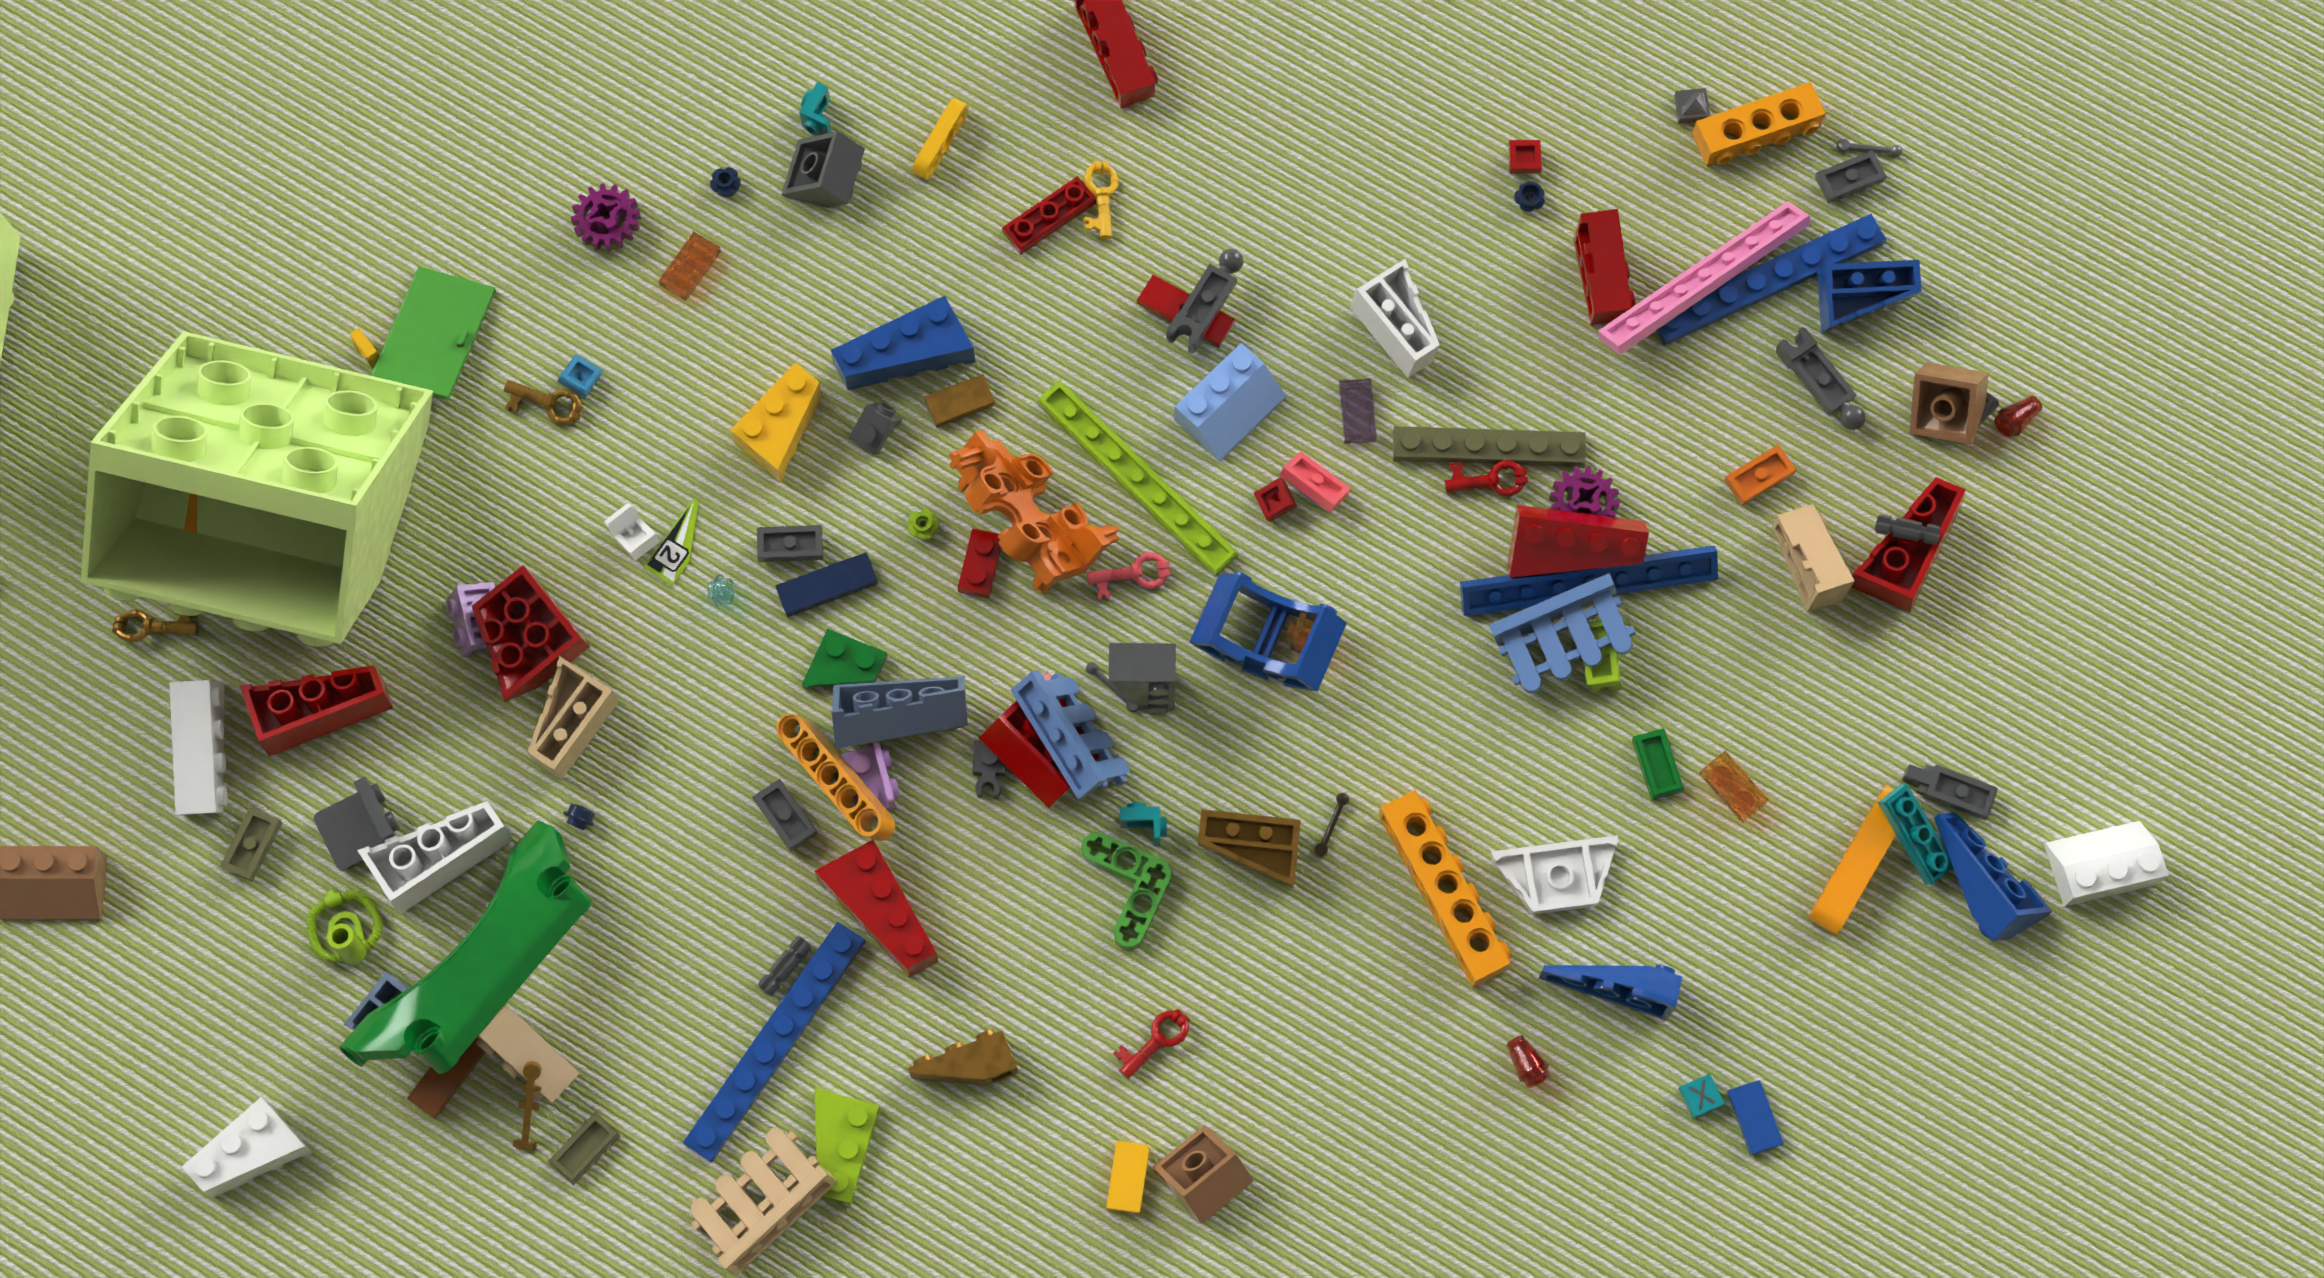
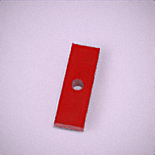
(1035, 226)
(1168, 300)

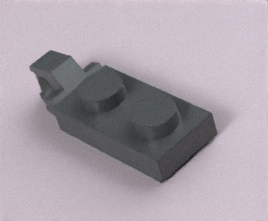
(1952, 789)

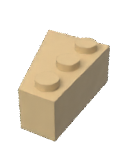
(518, 1044)

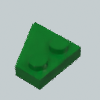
(843, 662)

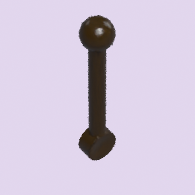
(1321, 848)

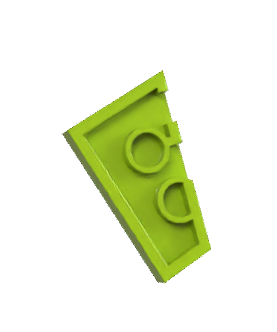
(842, 1140)

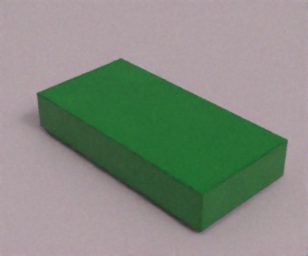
(1657, 764)

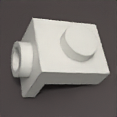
(631, 532)

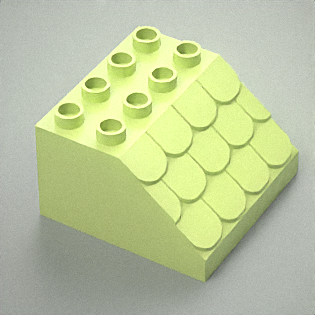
(291, 479)

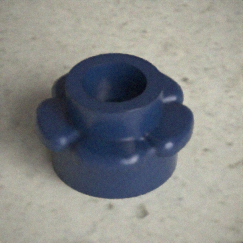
(725, 189)
(1535, 191)
(579, 816)

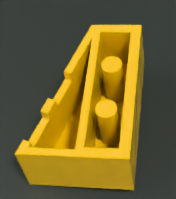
(778, 420)

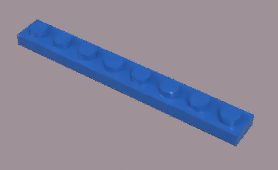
(1776, 276)
(1656, 572)
(774, 1042)

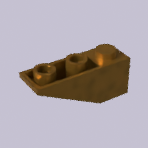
(975, 1063)

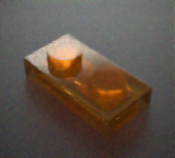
(689, 266)
(1733, 786)

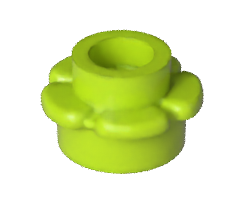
(928, 530)

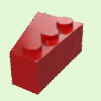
(1603, 266)

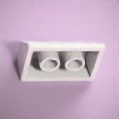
(2105, 863)

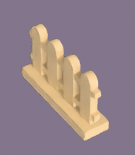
(787, 1204)

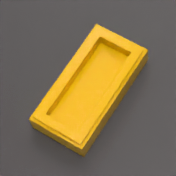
(1128, 1177)

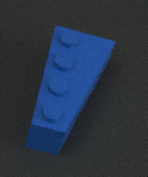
(908, 345)

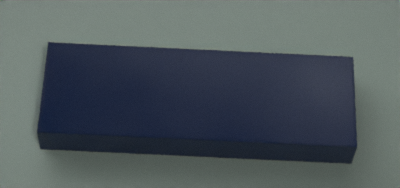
(826, 584)

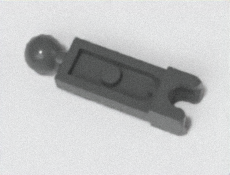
(1206, 300)
(1821, 378)

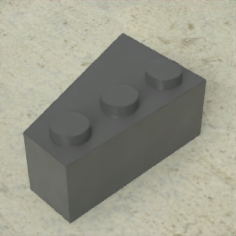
(1145, 674)

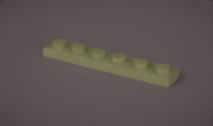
(1489, 446)

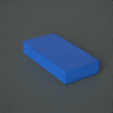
(1755, 1117)

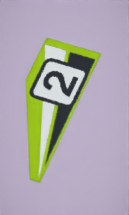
(675, 549)

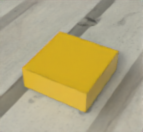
(364, 347)

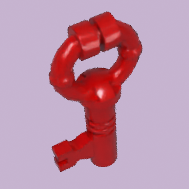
(1491, 480)
(1158, 1040)

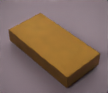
(959, 401)

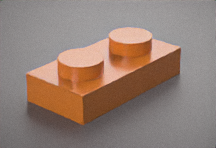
(1760, 475)

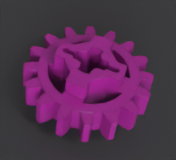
(610, 204)
(1577, 487)

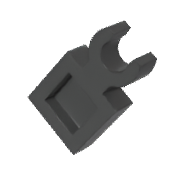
(987, 765)

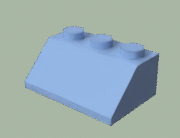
(1229, 402)

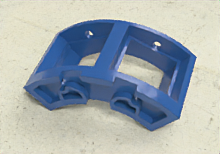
(1315, 655)

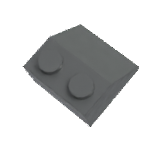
(824, 170)

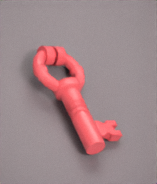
(1133, 573)

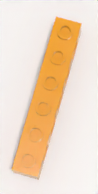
(1476, 965)

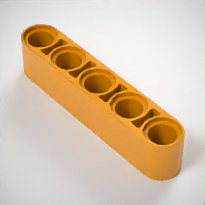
(848, 782)
(1854, 869)

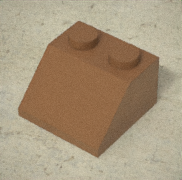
(1948, 402)
(1203, 1174)

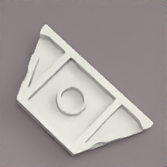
(1558, 873)

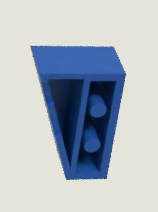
(1864, 288)

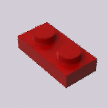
(980, 563)

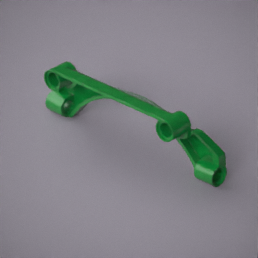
(474, 982)

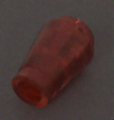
(2017, 416)
(1527, 1062)

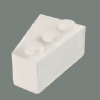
(1396, 318)

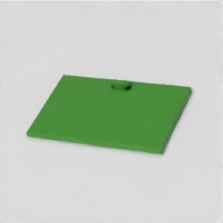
(430, 327)

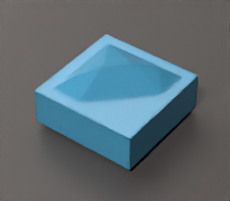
(580, 376)

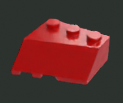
(525, 633)
(1024, 753)

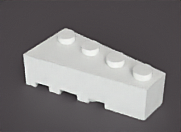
(435, 854)

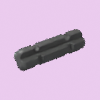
(1907, 529)
(784, 966)

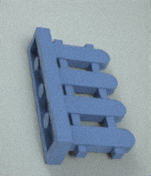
(1570, 606)
(1058, 733)

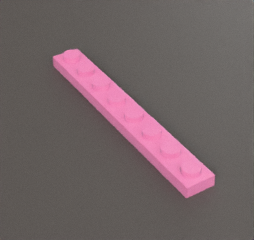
(1703, 278)

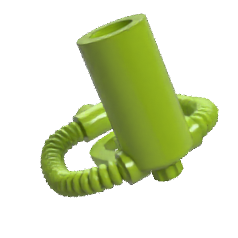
(346, 942)

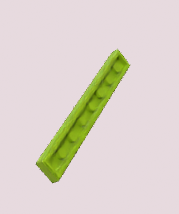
(1137, 478)

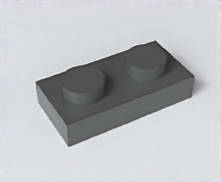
(1850, 176)
(790, 543)
(785, 815)

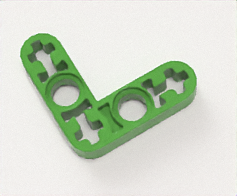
(1137, 875)

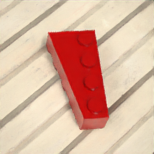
(1118, 50)
(1572, 541)
(1900, 565)
(313, 706)
(875, 900)

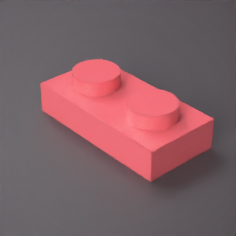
(1315, 481)

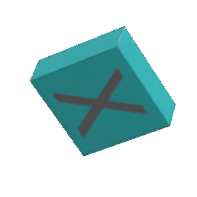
(1701, 1096)

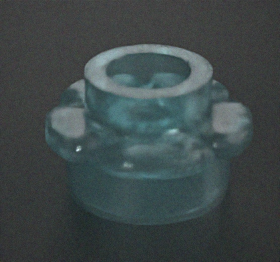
(721, 590)

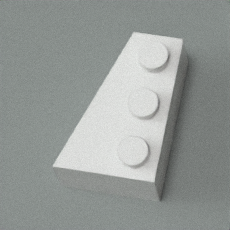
(245, 1149)

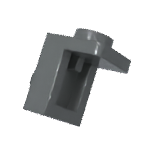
(874, 426)

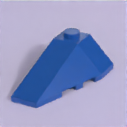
(1992, 894)
(1635, 987)

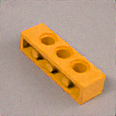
(1798, 102)

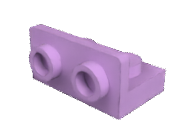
(459, 607)
(871, 767)

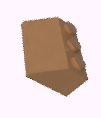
(52, 882)

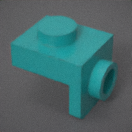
(812, 108)
(1139, 816)

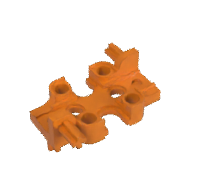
(1052, 544)

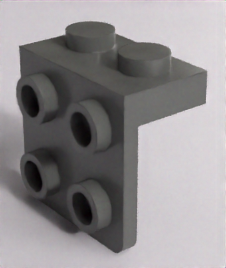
(355, 824)

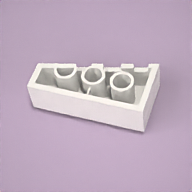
(198, 746)

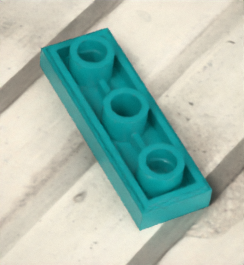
(1916, 834)

